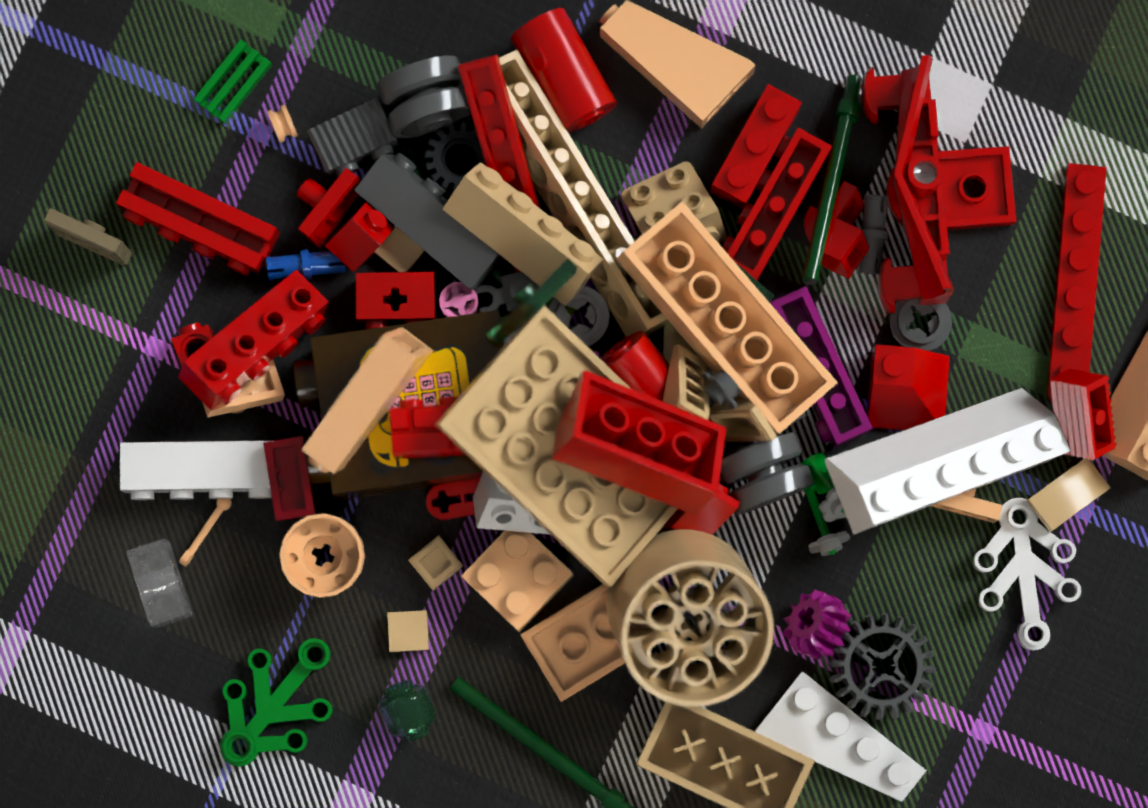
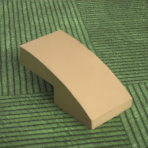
(1068, 494)

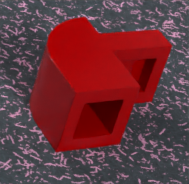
(845, 242)

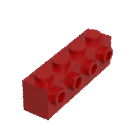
(778, 202)
(254, 340)

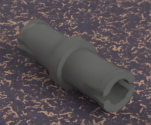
(874, 231)

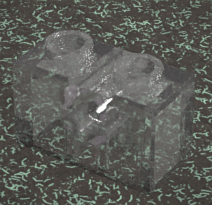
(159, 583)

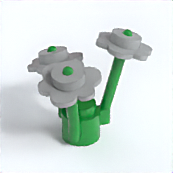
(828, 510)

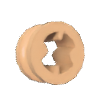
(282, 123)

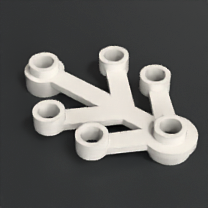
(1025, 566)

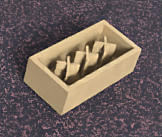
(723, 760)

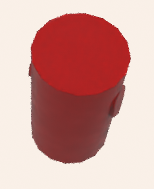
(564, 69)
(639, 365)

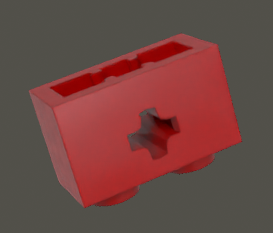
(378, 288)

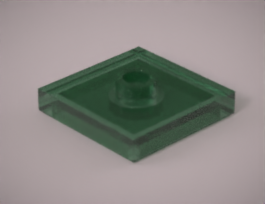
(531, 300)

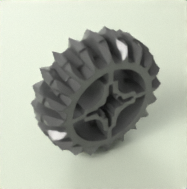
(903, 640)

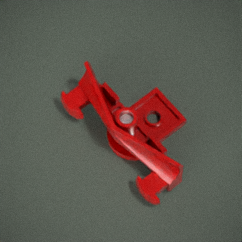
(928, 186)

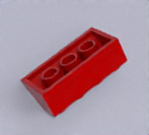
(640, 443)

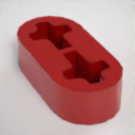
(453, 489)

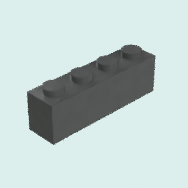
(417, 211)

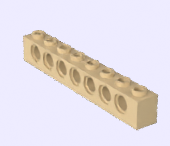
(576, 197)

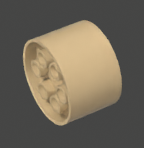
(691, 559)

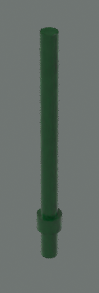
(845, 114)
(607, 797)

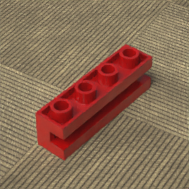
(199, 219)

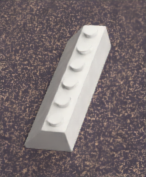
(944, 458)

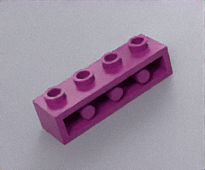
(839, 409)

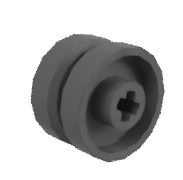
(424, 96)
(763, 469)

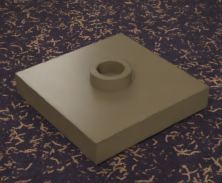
(88, 235)

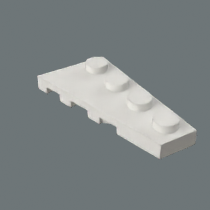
(837, 738)

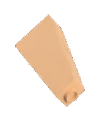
(675, 60)
(366, 399)

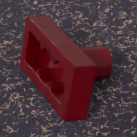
(289, 478)

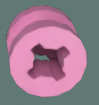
(457, 296)

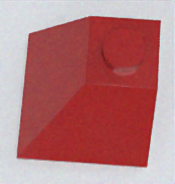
(906, 387)

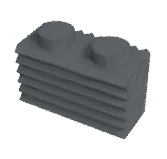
(353, 138)

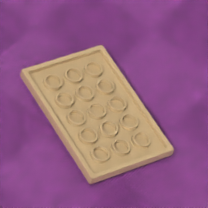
(510, 429)

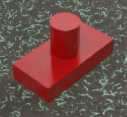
(328, 205)

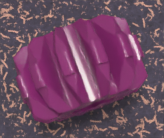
(817, 624)

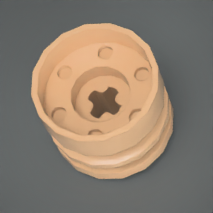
(301, 564)

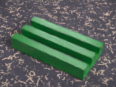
(252, 55)

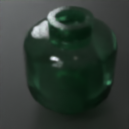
(407, 710)

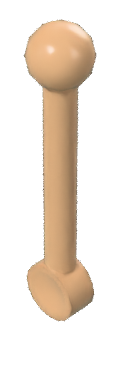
(222, 505)

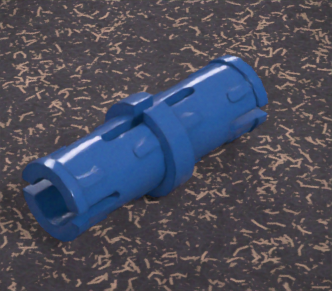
(306, 263)

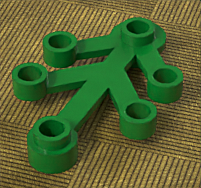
(271, 707)

